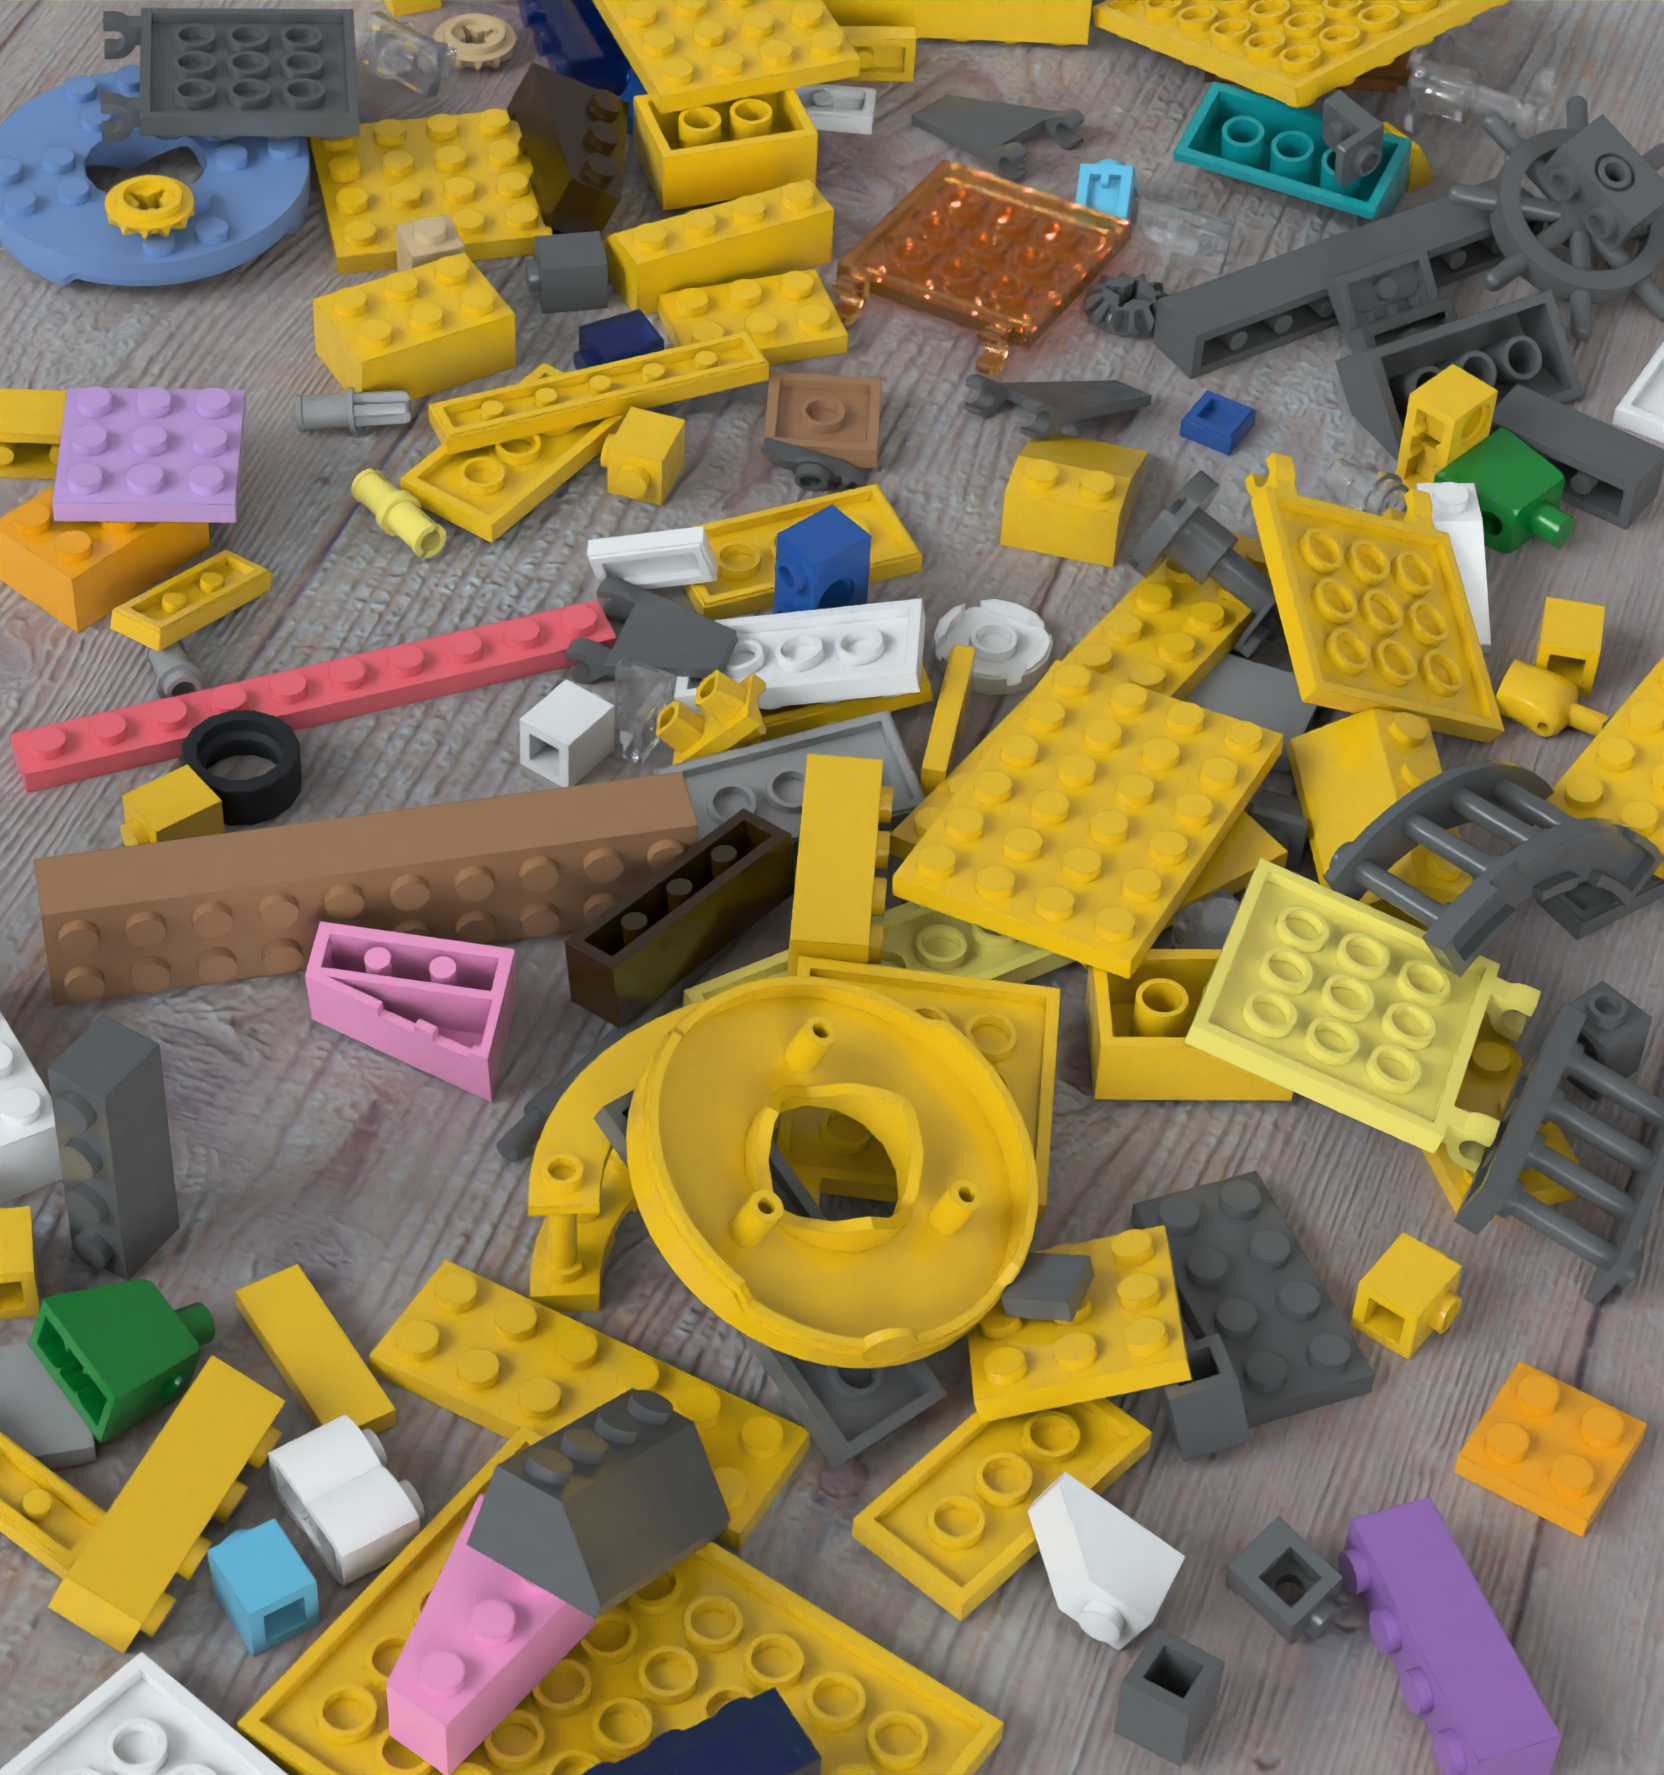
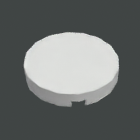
(1008, 641)

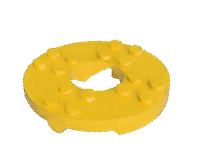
(818, 1287)

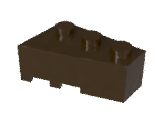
(573, 146)

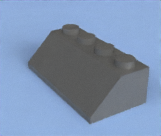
(1499, 346)
(603, 1503)

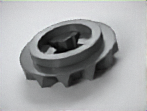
(1132, 319)

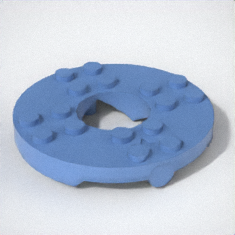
(58, 218)

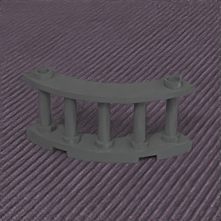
(1506, 803)

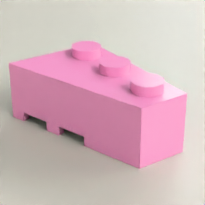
(417, 999)
(475, 1654)

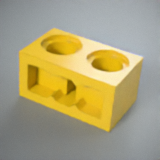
(1443, 423)

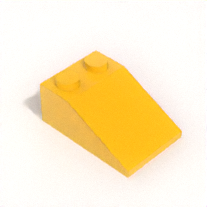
(1072, 497)

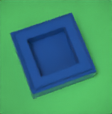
(1218, 422)

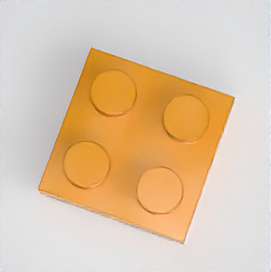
(1550, 1448)

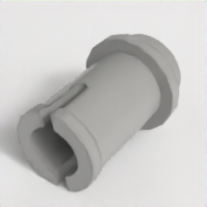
(174, 671)

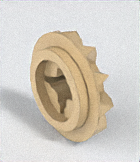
(487, 39)

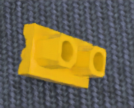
(725, 722)

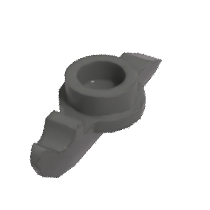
(812, 469)

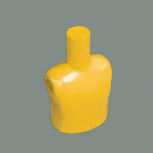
(1545, 701)

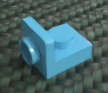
(1108, 187)

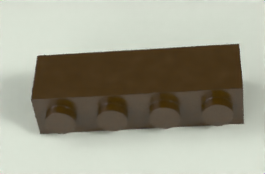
(680, 917)

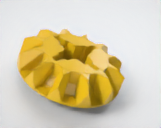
(135, 201)

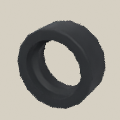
(247, 734)

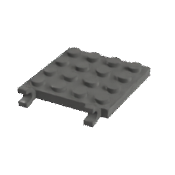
(236, 73)

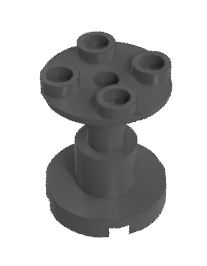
(1206, 550)

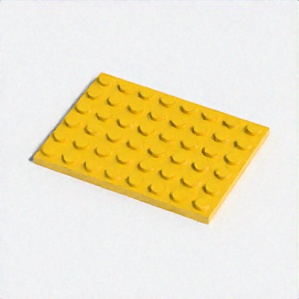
(645, 1668)

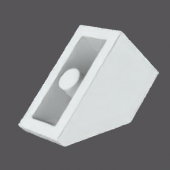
(1101, 1561)

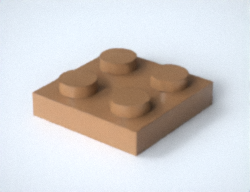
(825, 414)

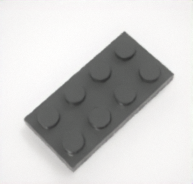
(1255, 1287)

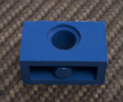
(821, 563)

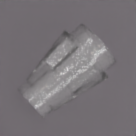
(1365, 487)

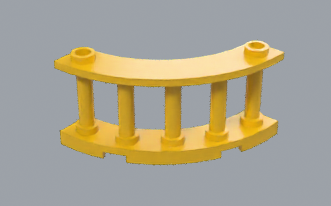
(582, 1178)

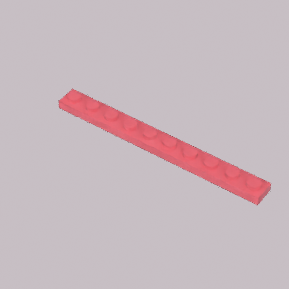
(310, 693)

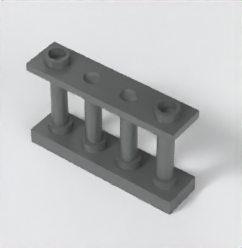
(1519, 1146)

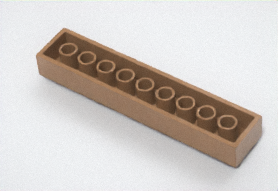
(443, 871)

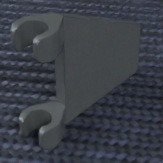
(996, 129)
(1056, 400)
(654, 635)

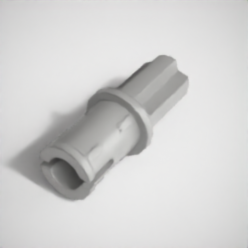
(353, 409)

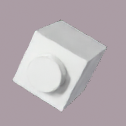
(567, 734)

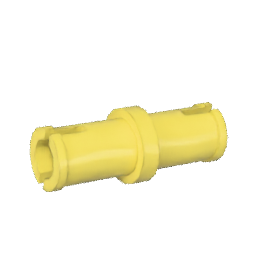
(398, 513)

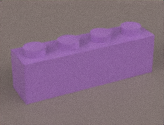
(1446, 1644)

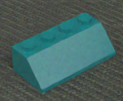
(1285, 151)

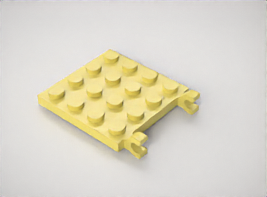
(1354, 1012)

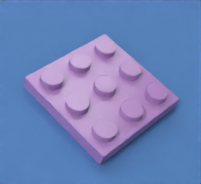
(150, 455)

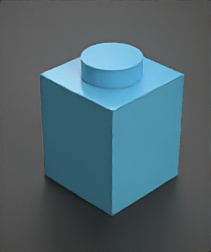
(263, 1586)

